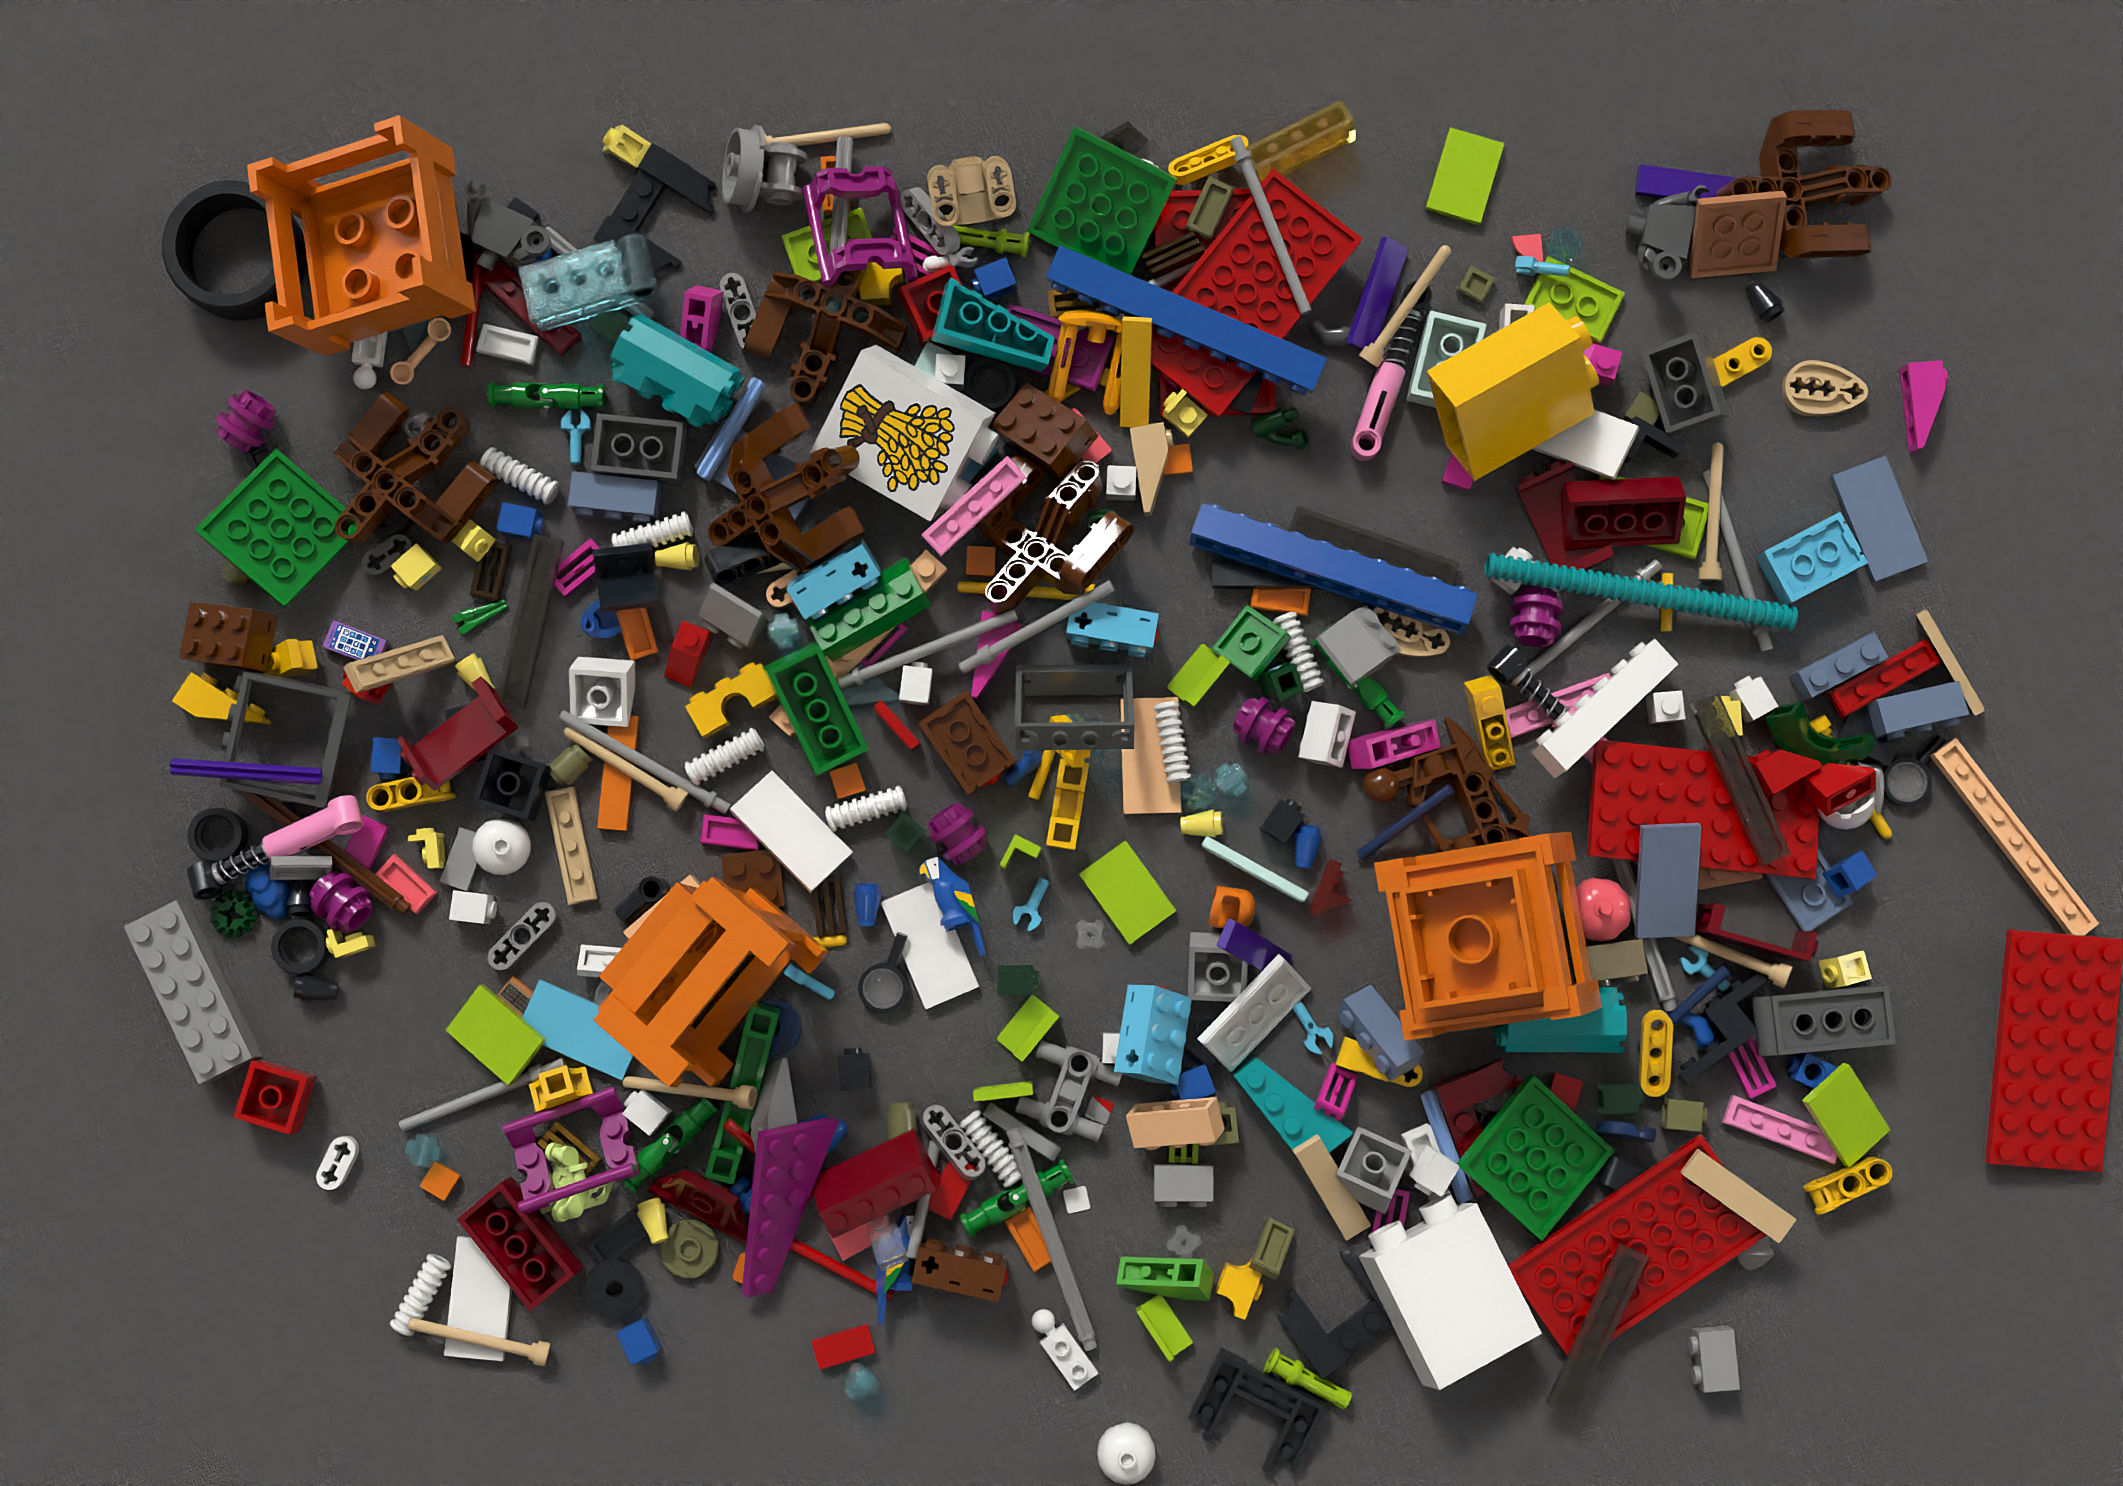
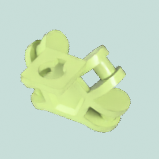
(568, 1171)

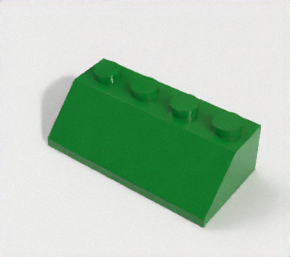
(870, 611)

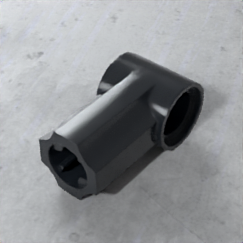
(640, 900)

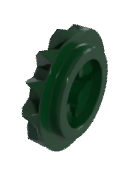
(238, 927)

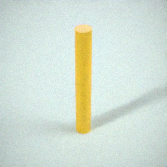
(1041, 774)

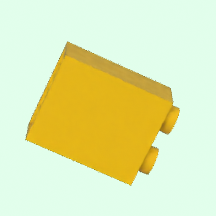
(1514, 389)

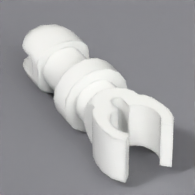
(934, 263)

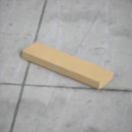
(1950, 661)
(399, 664)
(571, 845)
(1738, 1195)
(1337, 1199)

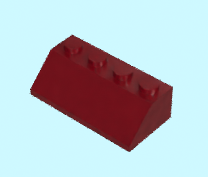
(1622, 512)
(874, 1183)
(520, 1245)

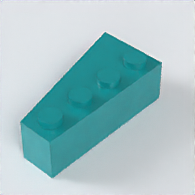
(989, 330)
(1288, 1108)

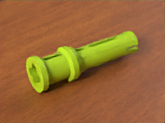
(1000, 241)
(1296, 1374)

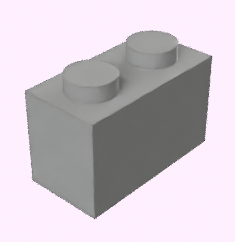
(1183, 1183)
(1714, 1359)

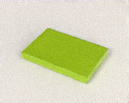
(1464, 176)
(801, 246)
(1578, 296)
(1127, 892)
(496, 1034)
(1846, 1115)

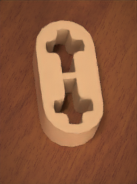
(782, 584)

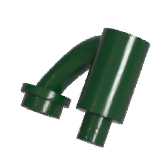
(1268, 424)

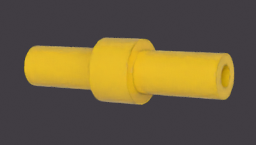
(1666, 615)

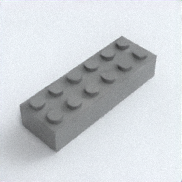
(192, 991)

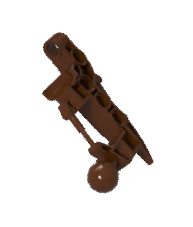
(1458, 763)

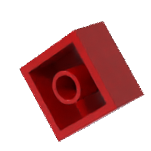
(922, 301)
(275, 1096)

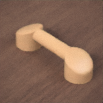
(403, 372)

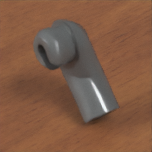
(1330, 337)

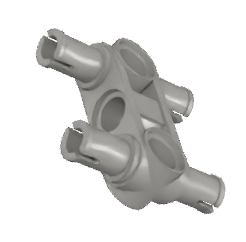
(1068, 1091)

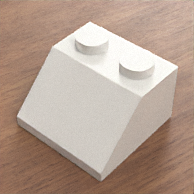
(602, 690)

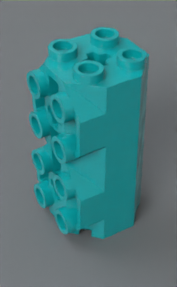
(675, 369)
(1591, 1032)

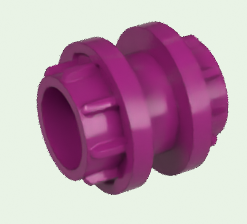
(245, 420)
(1536, 616)
(1263, 726)
(957, 833)
(341, 901)

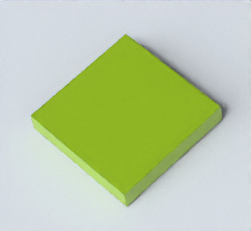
(1003, 1091)

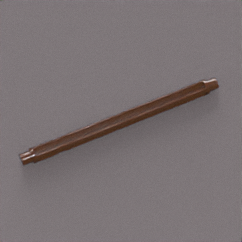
(339, 857)

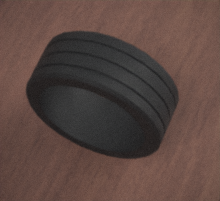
(179, 241)

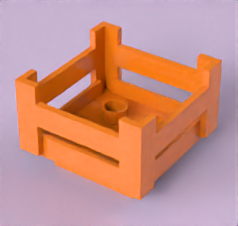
(375, 243)
(1486, 936)
(683, 961)

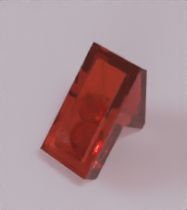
(1325, 898)

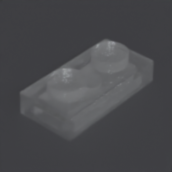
(887, 1241)

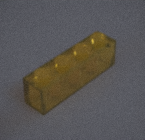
(1303, 141)

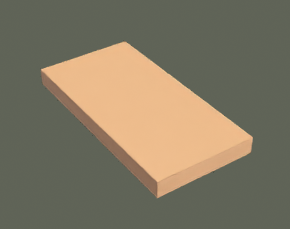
(1142, 767)

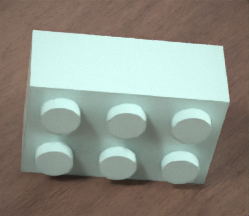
(1440, 340)

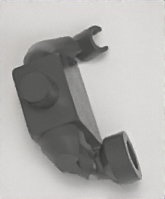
(502, 232)
(1665, 233)

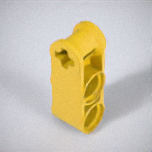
(397, 797)
(1358, 1060)
(1829, 1191)

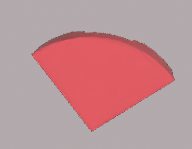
(1528, 245)

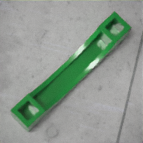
(748, 1070)

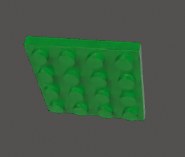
(1101, 202)
(277, 528)
(1535, 1157)

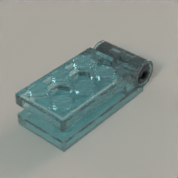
(588, 282)

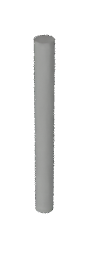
(921, 1210)

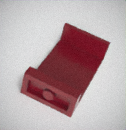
(1542, 502)
(460, 738)
(1709, 923)

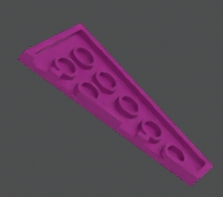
(782, 1183)

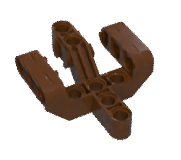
(1837, 184)
(785, 293)
(364, 444)
(767, 502)
(1050, 535)

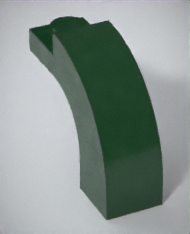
(1796, 735)

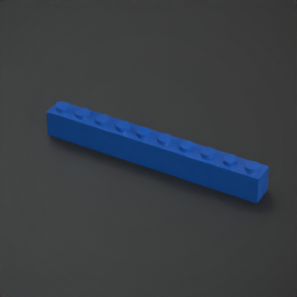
(1186, 320)
(1333, 568)

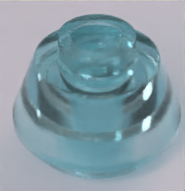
(861, 1383)

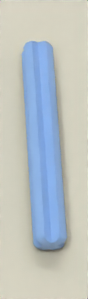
(731, 429)
(1445, 1143)

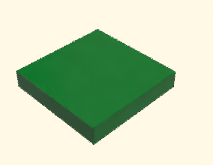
(1251, 642)

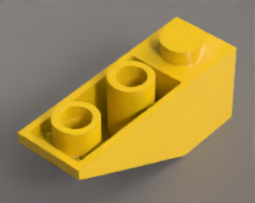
(208, 701)
(1490, 721)

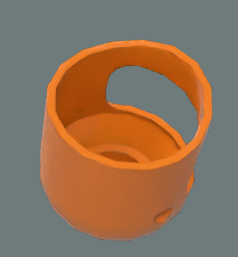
(1233, 905)

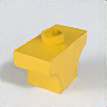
(877, 284)
(292, 658)
(560, 1087)
(1240, 1286)

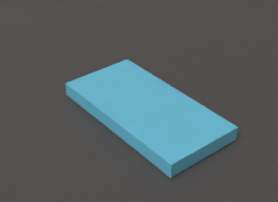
(570, 1029)

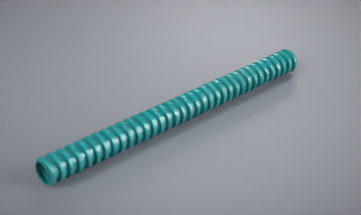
(1641, 592)

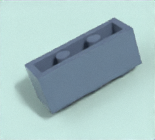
(614, 496)
(1838, 666)
(1918, 710)
(1379, 1033)

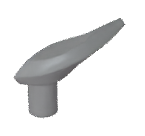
(1879, 784)

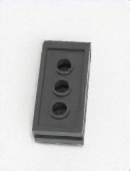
(1777, 1016)

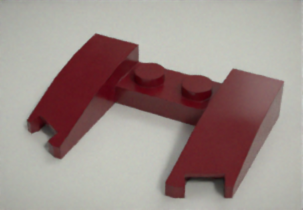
(1460, 1094)

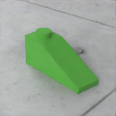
(1167, 1277)

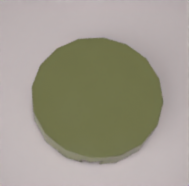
(690, 1248)

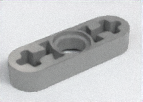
(917, 207)
(728, 296)
(512, 956)
(933, 1131)
(1032, 1137)

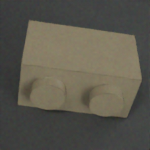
(1617, 960)

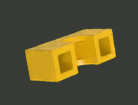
(709, 709)
(1067, 806)

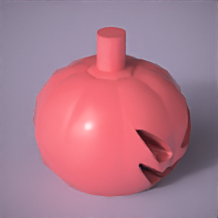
(1603, 908)

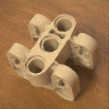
(971, 190)

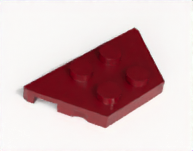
(704, 1201)

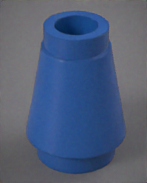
(1307, 843)
(867, 902)

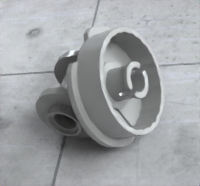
(744, 169)

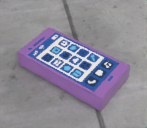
(353, 642)

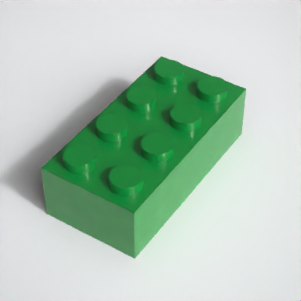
(815, 708)

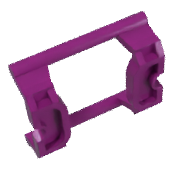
(858, 252)
(531, 1159)

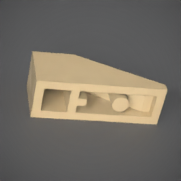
(1151, 456)

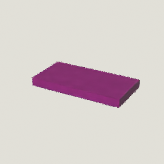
(1088, 357)

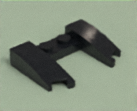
(656, 172)
(1332, 1349)
(1298, 1407)

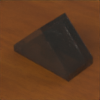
(1126, 138)

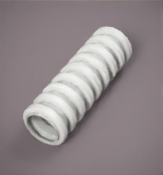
(520, 475)
(656, 533)
(1299, 651)
(1172, 741)
(724, 756)
(865, 808)
(991, 1148)
(420, 1293)

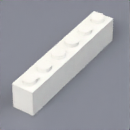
(1604, 708)

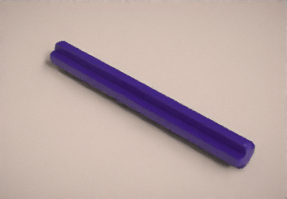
(245, 771)

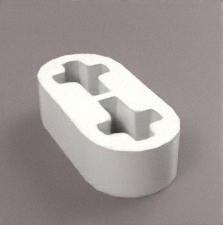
(331, 1159)

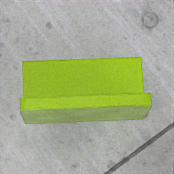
(1198, 675)
(1022, 845)
(1027, 1027)
(1164, 1326)

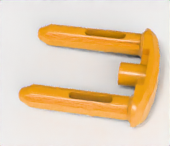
(1099, 324)

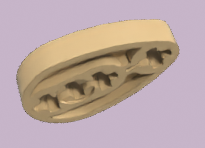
(1818, 373)
(1416, 644)

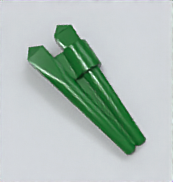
(477, 616)

